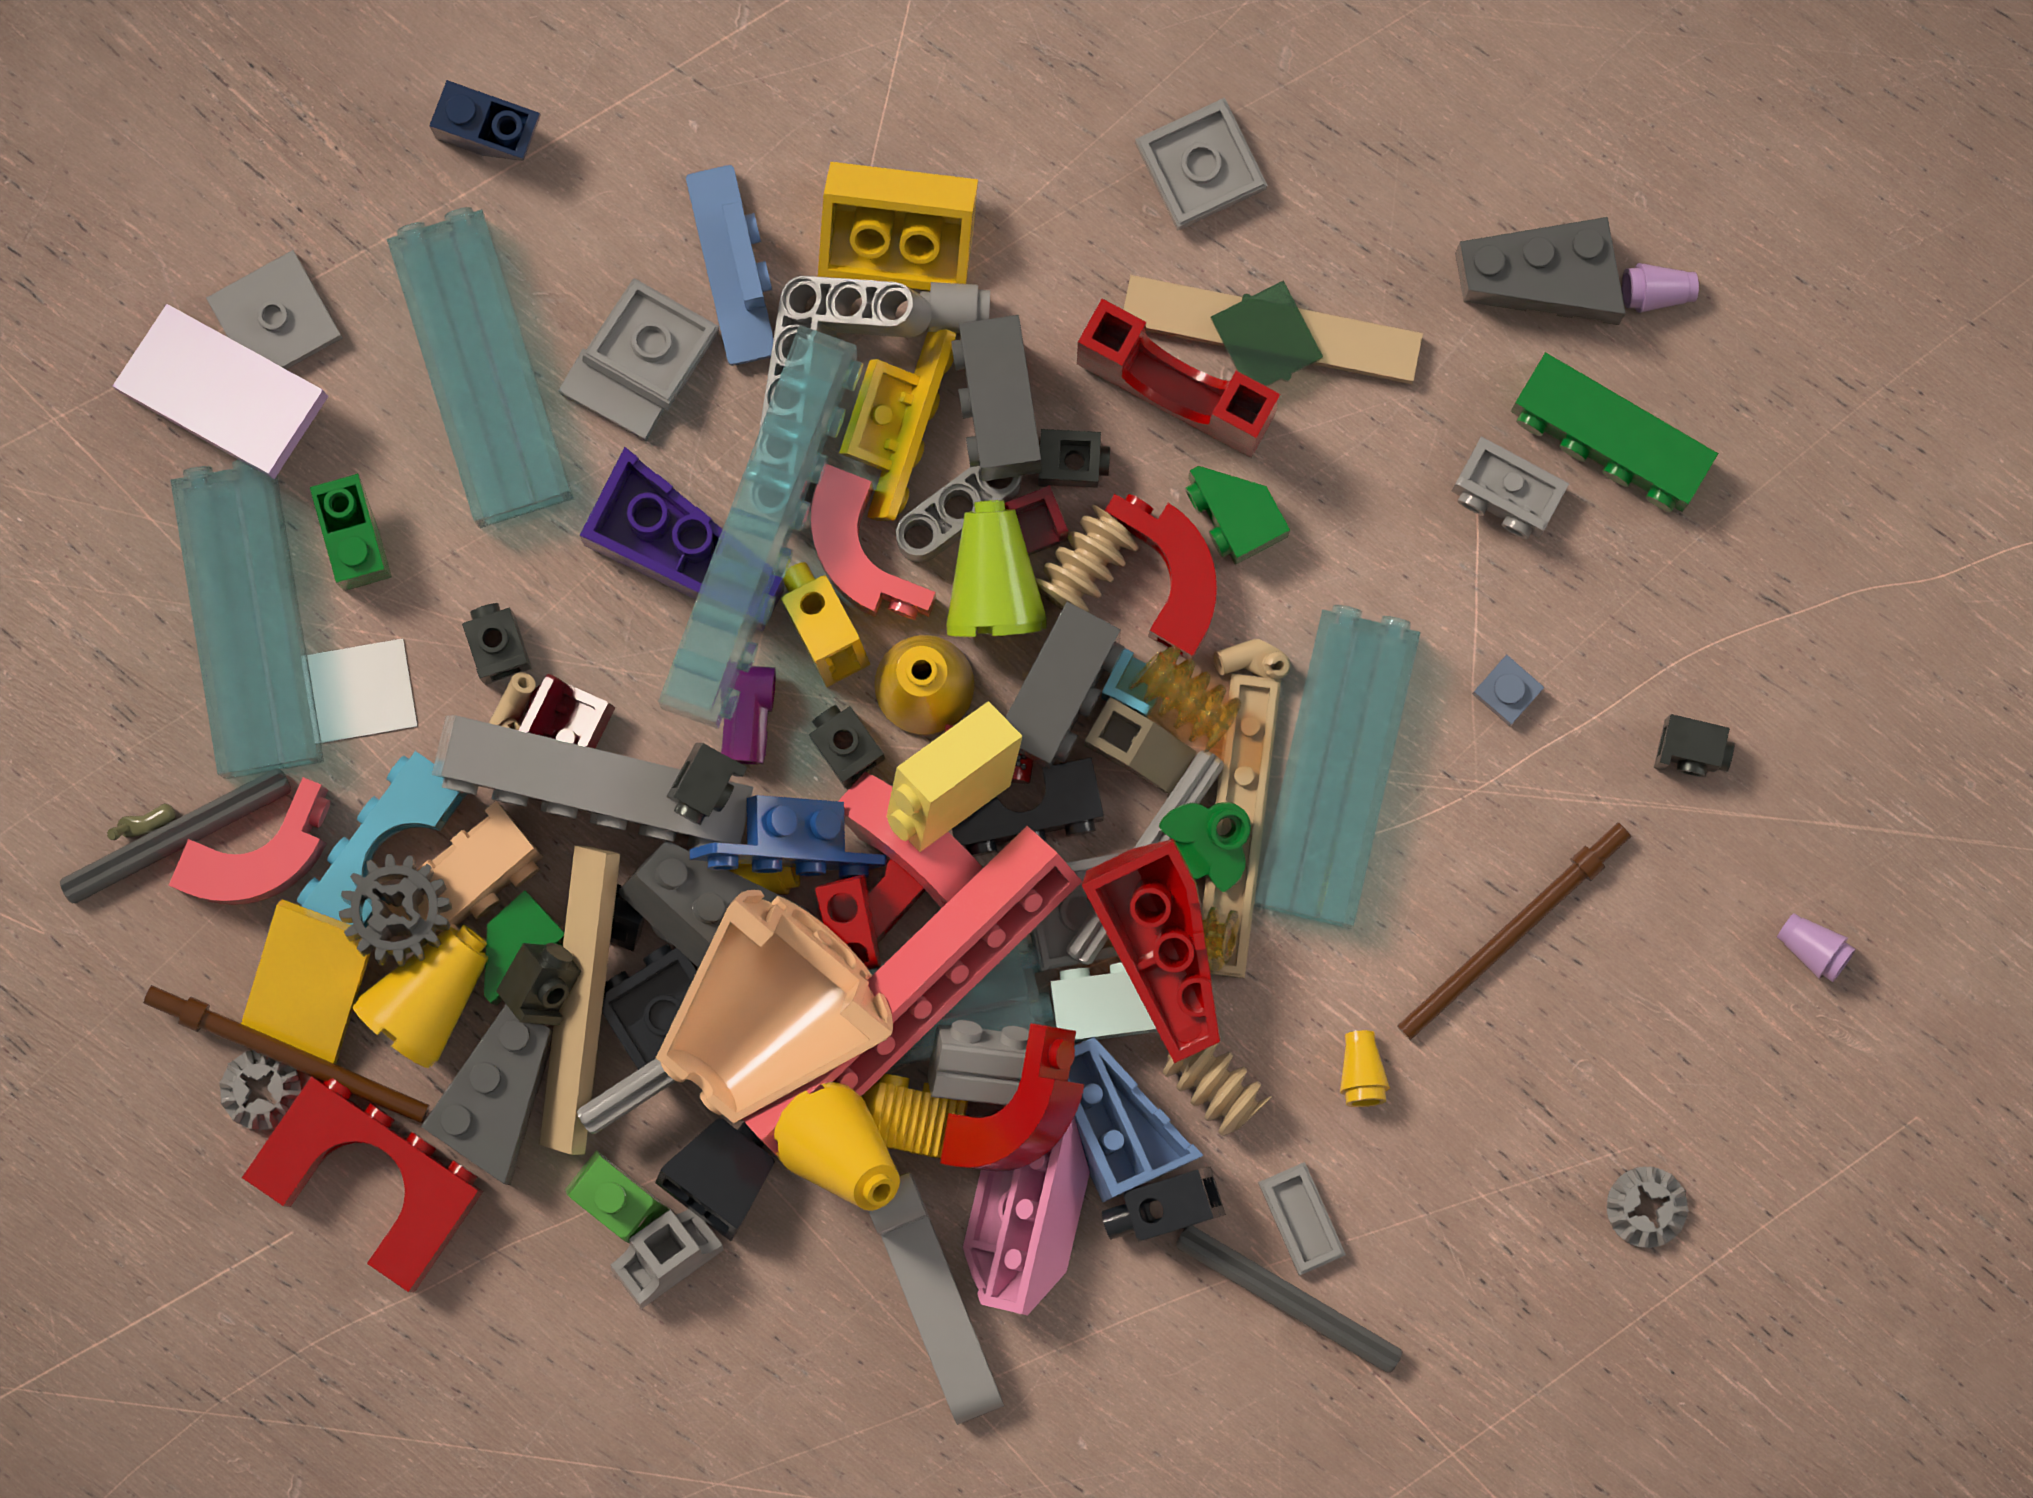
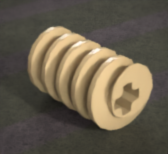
(1087, 561)
(1218, 1087)

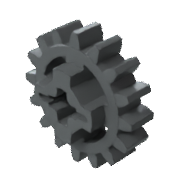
(406, 893)

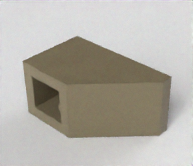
(1139, 746)

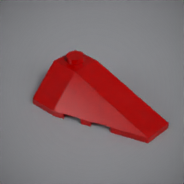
(1157, 929)

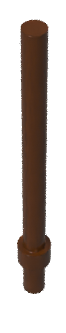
(1585, 865)
(196, 1016)

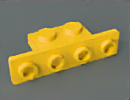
(892, 419)

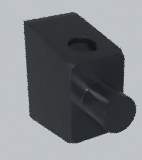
(718, 1175)
(1184, 1199)

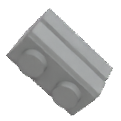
(976, 1062)

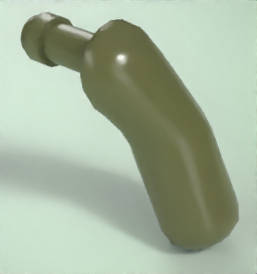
(139, 825)

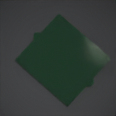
(1267, 335)

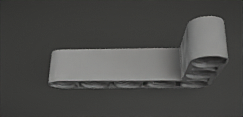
(832, 316)
(936, 1304)

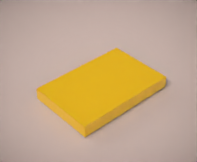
(306, 981)

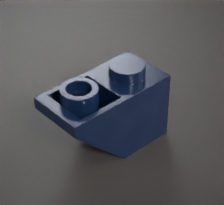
(483, 123)

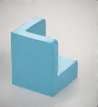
(1118, 683)

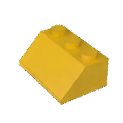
(896, 226)

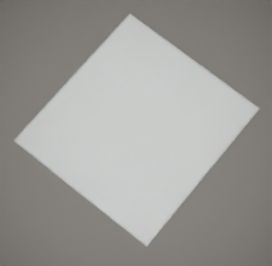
(362, 690)

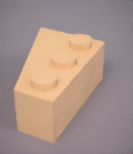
(480, 867)

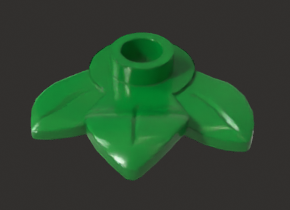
(1201, 845)

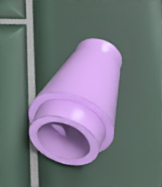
(1657, 287)
(1816, 946)

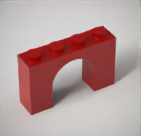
(1123, 354)
(435, 1194)

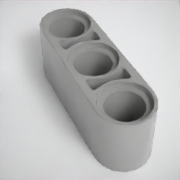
(943, 527)

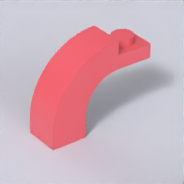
(835, 526)
(939, 868)
(263, 872)

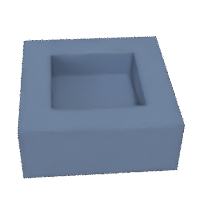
(1508, 690)

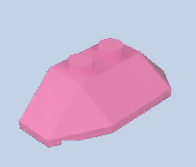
(1026, 1226)

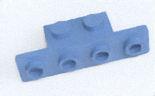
(731, 265)

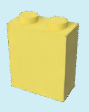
(953, 777)

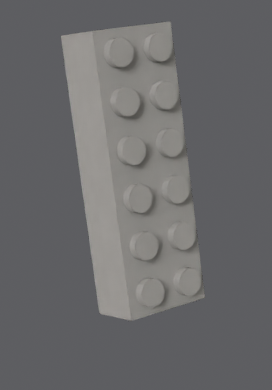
(575, 779)

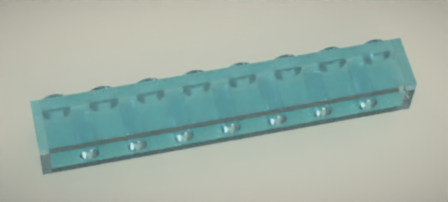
(759, 528)

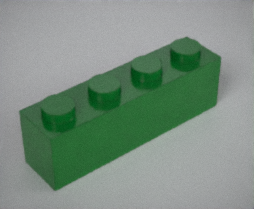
(1613, 433)

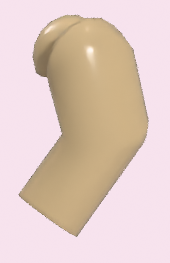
(1255, 657)
(514, 701)

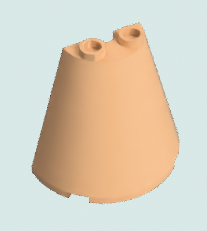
(771, 1008)

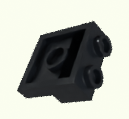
(647, 1002)

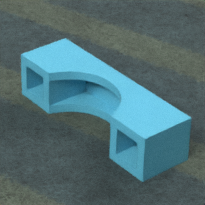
(410, 801)

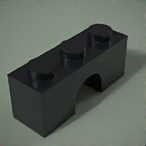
(1068, 804)

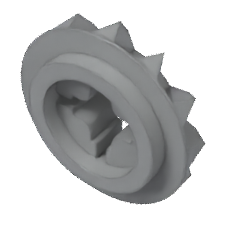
(260, 1114)
(1625, 1197)

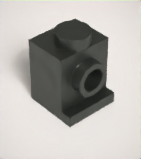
(1059, 444)
(506, 658)
(1694, 746)
(850, 762)
(704, 783)
(539, 983)

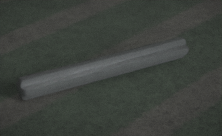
(175, 835)
(1289, 1298)

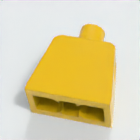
(823, 625)

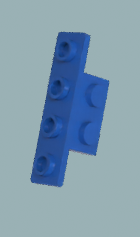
(791, 834)

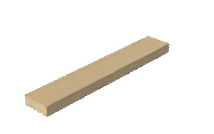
(1342, 341)
(1245, 782)
(577, 1036)

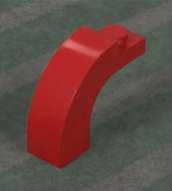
(1190, 568)
(1033, 1117)

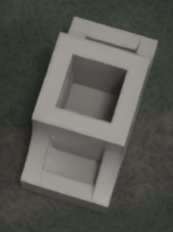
(665, 1255)

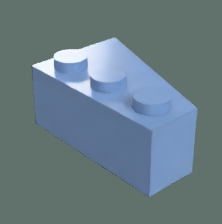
(1120, 1127)

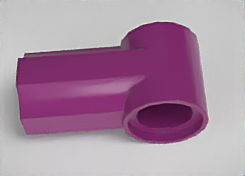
(747, 731)

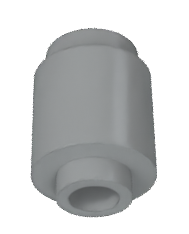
(956, 304)

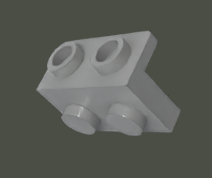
(1509, 489)

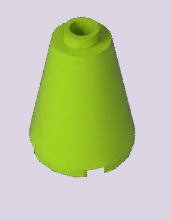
(993, 577)

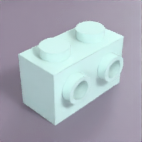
(1099, 1004)

